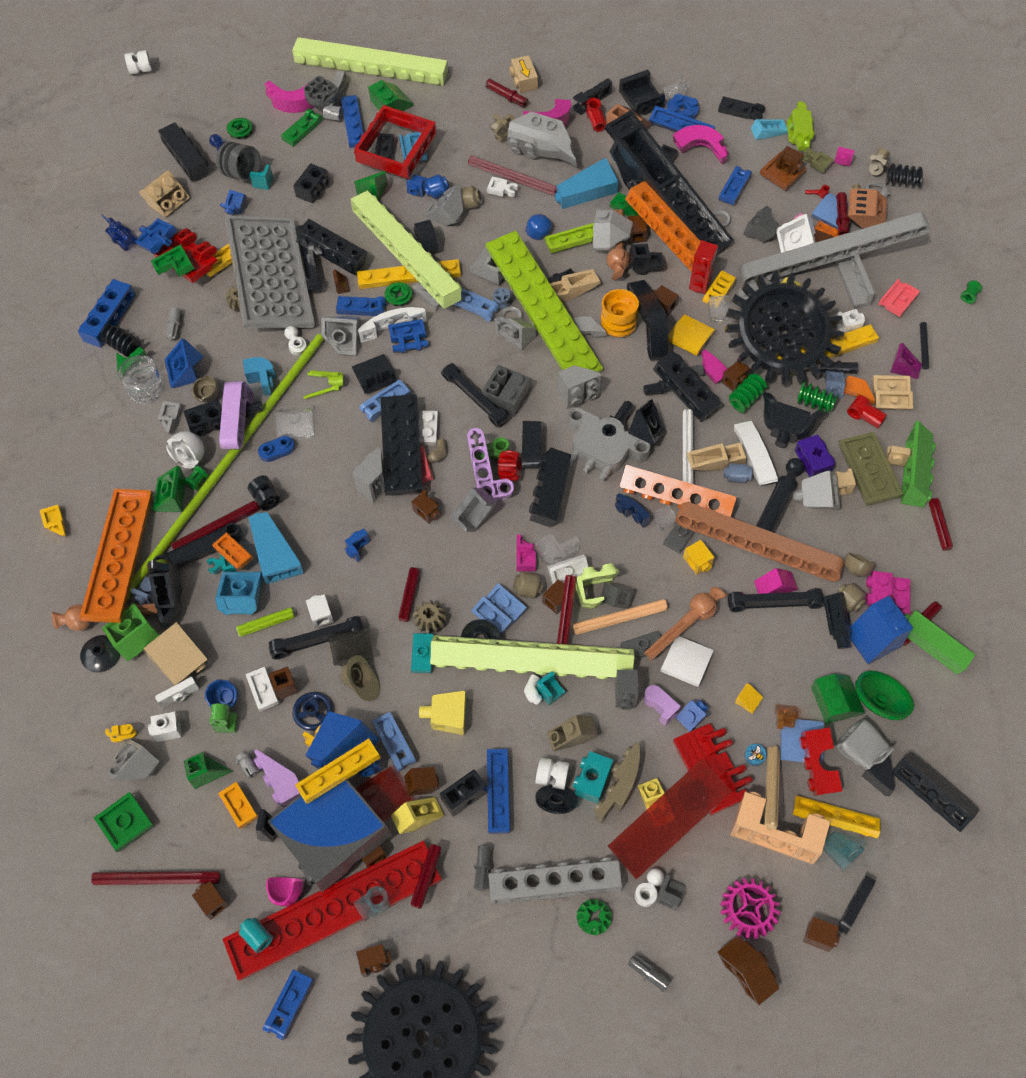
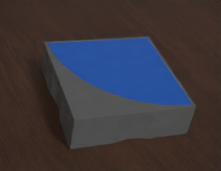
(330, 832)

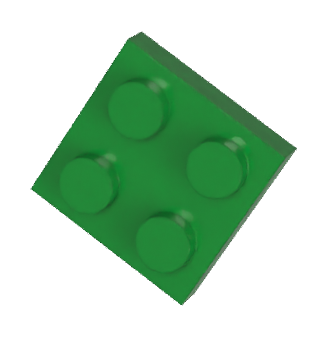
(123, 822)

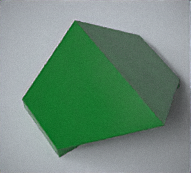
(374, 184)
(203, 770)

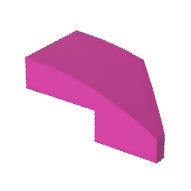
(712, 366)
(525, 555)

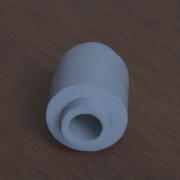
(738, 472)

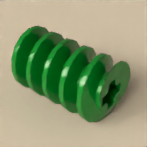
(747, 392)
(816, 398)

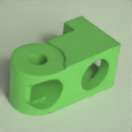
(222, 720)

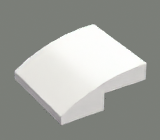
(687, 661)

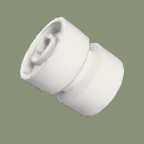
(138, 62)
(552, 773)

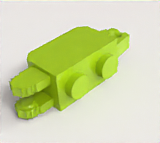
(800, 127)

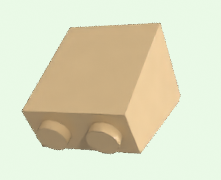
(175, 654)

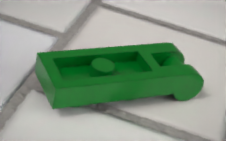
(302, 127)

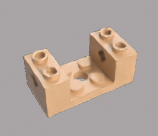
(805, 847)

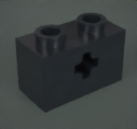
(463, 792)

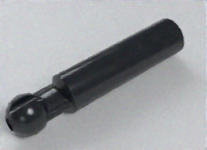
(780, 496)

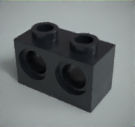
(311, 183)
(205, 416)

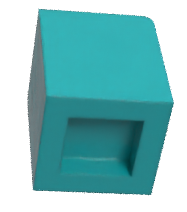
(262, 179)
(550, 688)

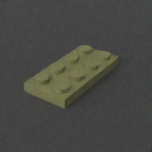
(870, 468)

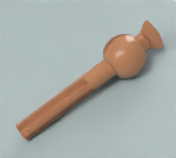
(618, 258)
(701, 607)
(73, 621)

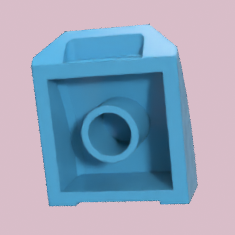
(238, 592)

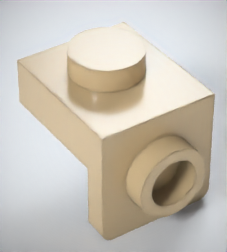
(897, 455)

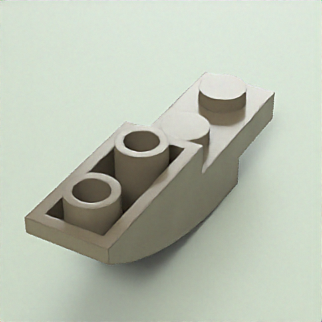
(624, 778)

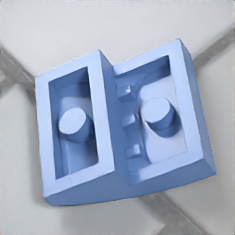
(827, 210)
(499, 608)
(790, 746)

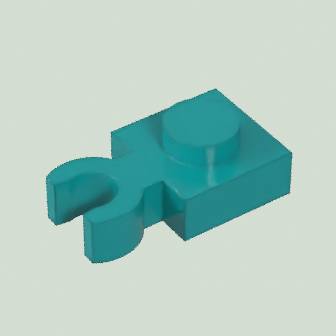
(220, 564)

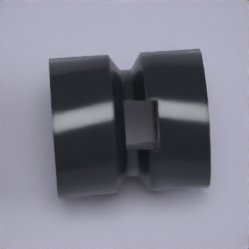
(264, 493)

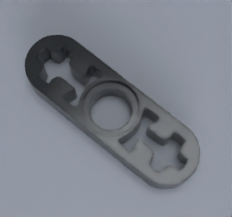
(856, 904)

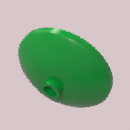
(884, 695)

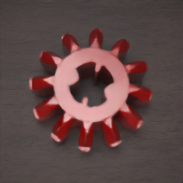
(509, 465)

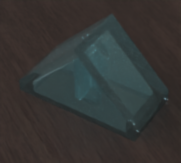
(842, 850)

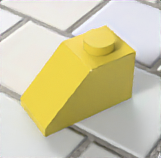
(416, 814)

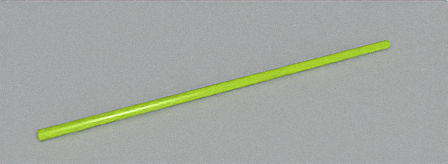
(225, 462)

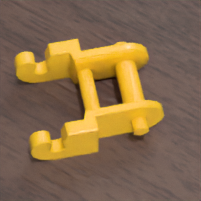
(122, 732)

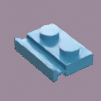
(408, 142)

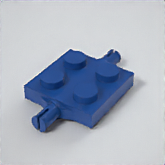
(155, 236)

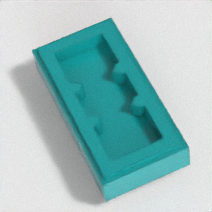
(421, 653)

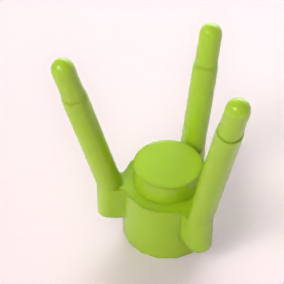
(334, 379)

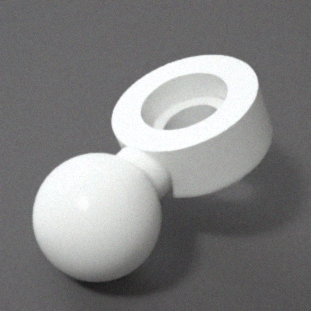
(291, 333)
(655, 878)

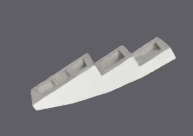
(756, 453)

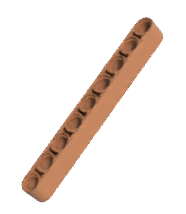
(760, 541)

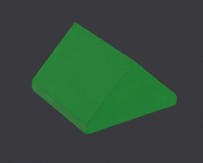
(169, 491)

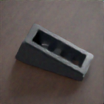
(263, 829)

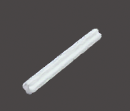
(687, 444)

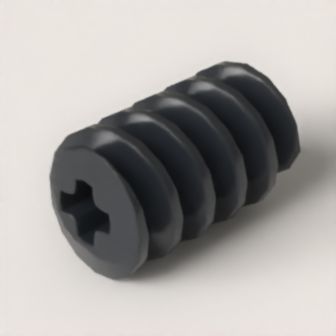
(905, 175)
(120, 339)

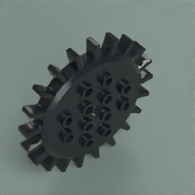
(813, 322)
(434, 993)

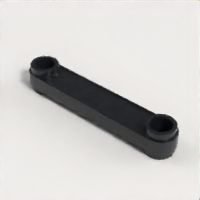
(313, 283)
(496, 415)
(200, 547)
(812, 598)
(281, 647)

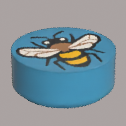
(755, 755)

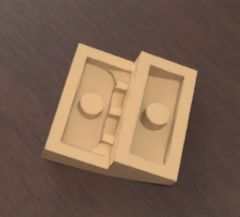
(892, 392)

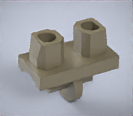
(501, 126)
(879, 161)

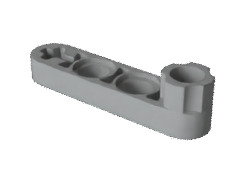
(333, 111)

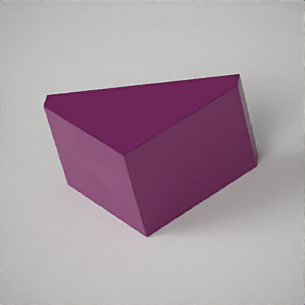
(905, 363)

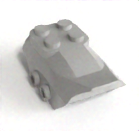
(540, 136)

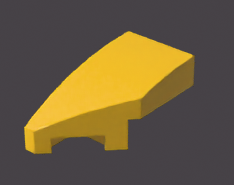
(53, 520)

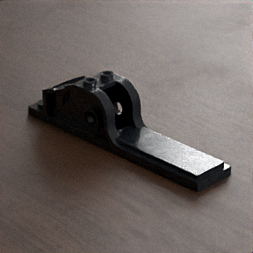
(633, 139)

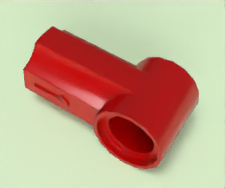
(595, 114)
(862, 409)

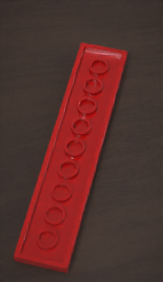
(328, 911)

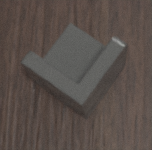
(616, 595)
(670, 893)

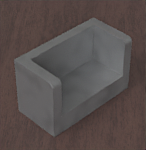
(473, 509)

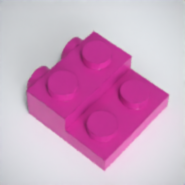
(883, 585)

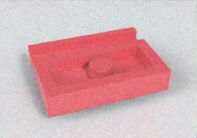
(899, 298)

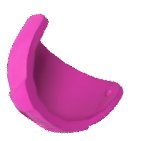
(284, 890)

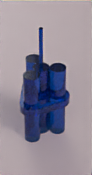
(119, 233)

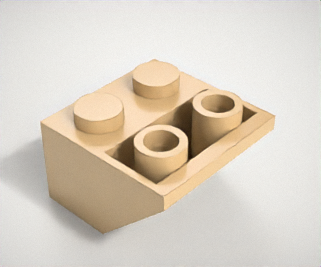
(164, 194)

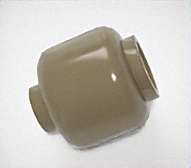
(470, 197)
(527, 584)
(854, 597)

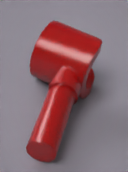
(822, 192)

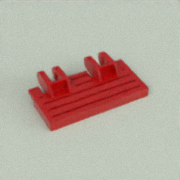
(200, 255)
(699, 745)

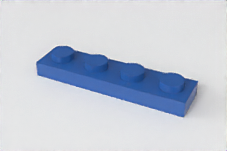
(352, 119)
(672, 120)
(498, 791)

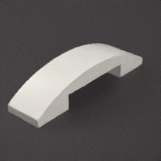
(380, 322)

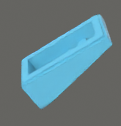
(768, 128)

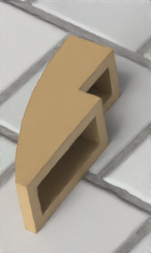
(575, 284)
(716, 457)

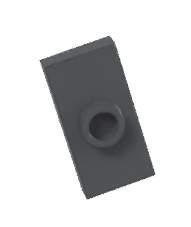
(678, 538)
(641, 644)

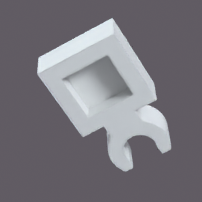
(500, 186)

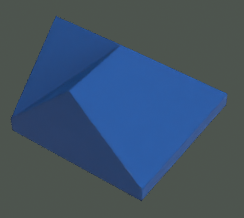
(182, 364)

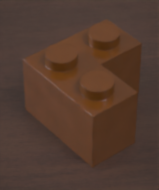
(750, 969)

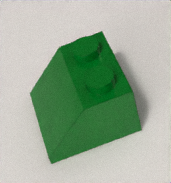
(389, 95)
(836, 698)

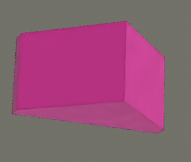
(776, 582)

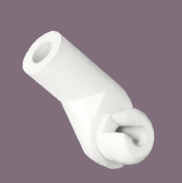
(531, 691)

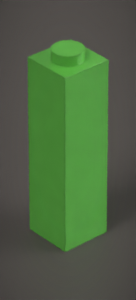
(938, 643)

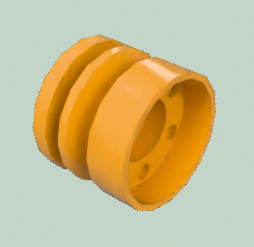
(619, 312)

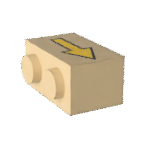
(524, 74)

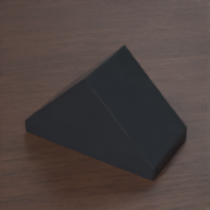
(881, 777)

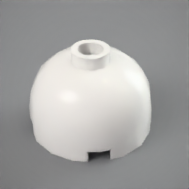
(186, 448)

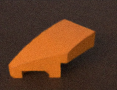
(857, 386)

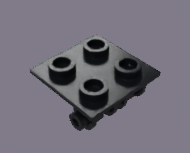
(374, 373)

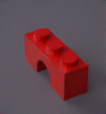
(702, 267)
(820, 780)

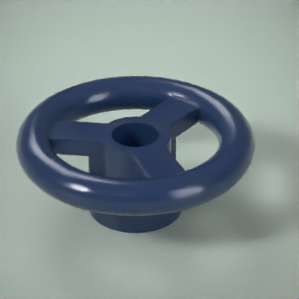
(307, 705)

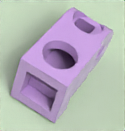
(662, 703)

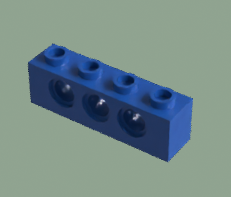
(107, 311)

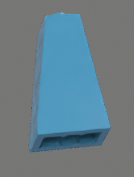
(587, 185)
(273, 551)

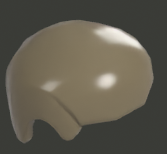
(205, 389)
(858, 565)

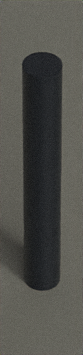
(924, 345)

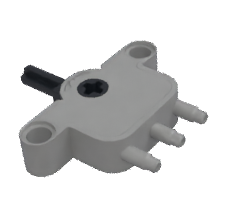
(604, 442)

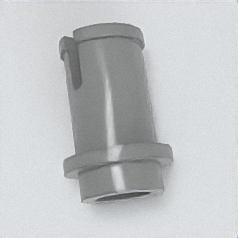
(247, 764)

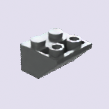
(507, 389)

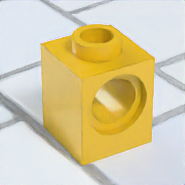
(699, 557)

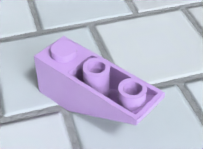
(278, 777)

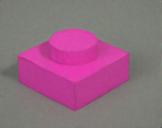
(844, 156)

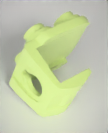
(590, 577)

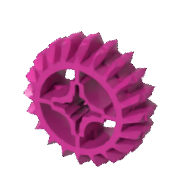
(754, 917)

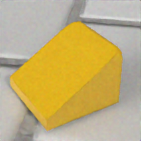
(749, 698)

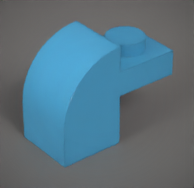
(259, 370)

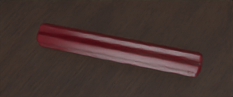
(566, 609)

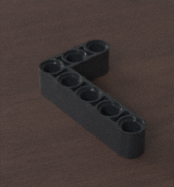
(654, 318)

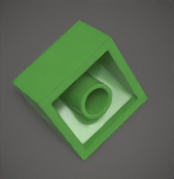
(131, 634)

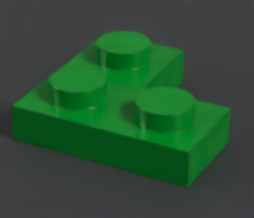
(173, 258)

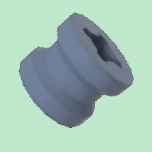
(502, 297)

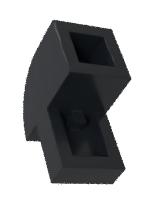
(426, 235)
(643, 260)

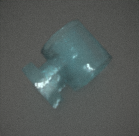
(367, 908)

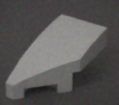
(588, 325)
(169, 415)

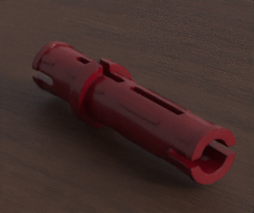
(511, 95)
(842, 219)

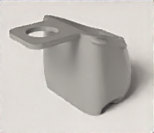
(863, 745)

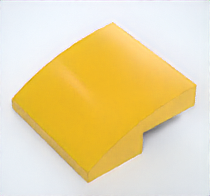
(690, 334)

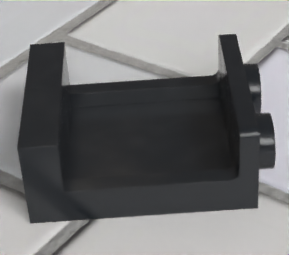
(640, 93)

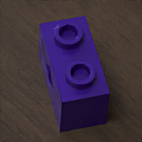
(814, 455)

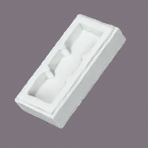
(177, 693)

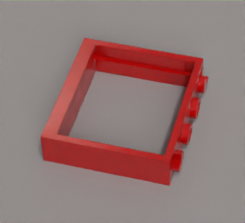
(387, 114)

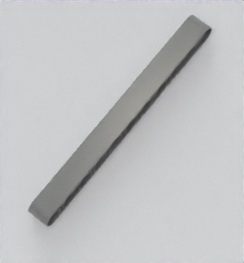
(837, 248)

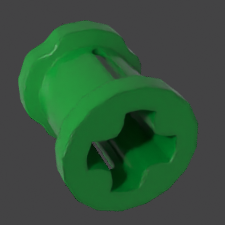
(972, 289)
(196, 478)

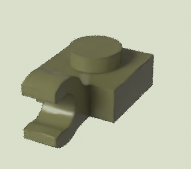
(818, 161)

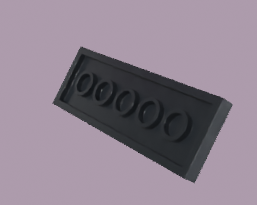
(401, 445)

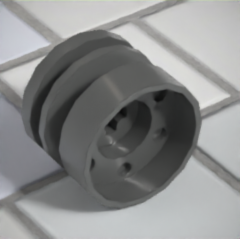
(238, 160)

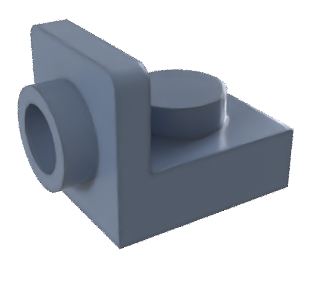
(835, 382)
(143, 593)

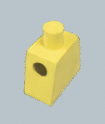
(446, 712)

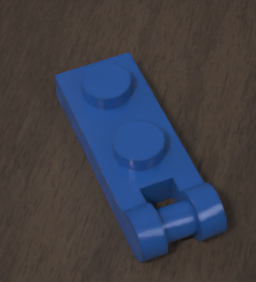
(734, 185)
(360, 305)
(288, 1004)

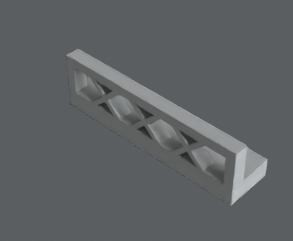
(855, 281)

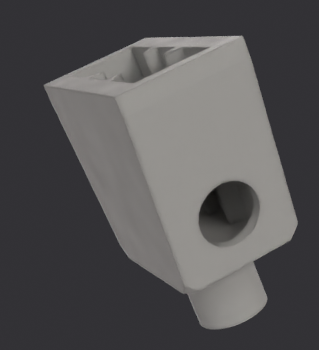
(819, 491)

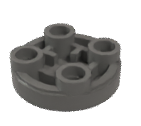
(320, 92)

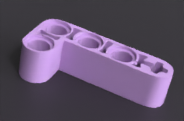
(235, 398)
(484, 464)

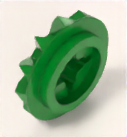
(236, 124)
(394, 289)
(604, 916)

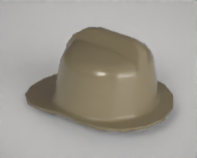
(361, 678)

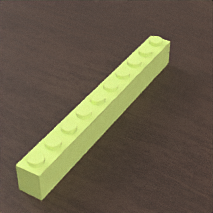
(370, 61)
(406, 249)
(529, 656)

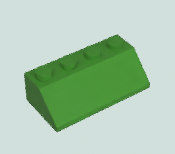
(918, 467)

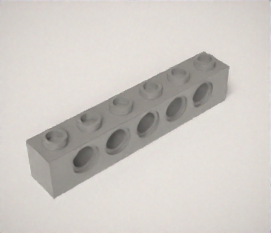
(545, 890)

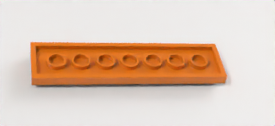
(116, 556)

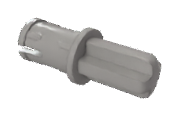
(173, 323)

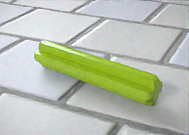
(265, 621)

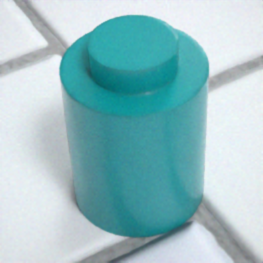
(255, 934)

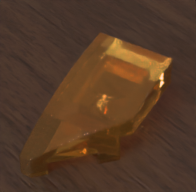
(785, 715)

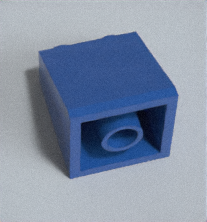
(880, 630)
(336, 737)

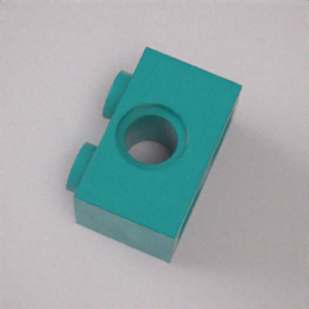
(592, 789)

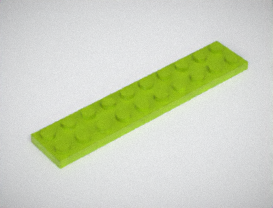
(541, 303)

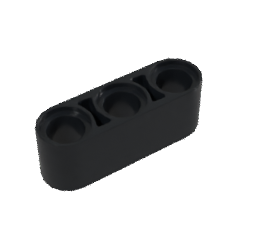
(531, 445)

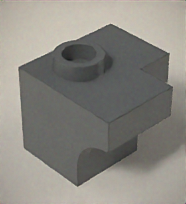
(762, 225)

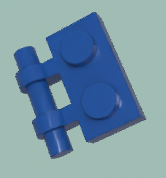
(407, 331)

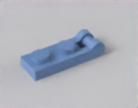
(476, 304)
(396, 389)
(393, 741)

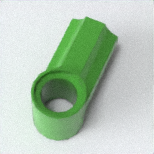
(493, 449)

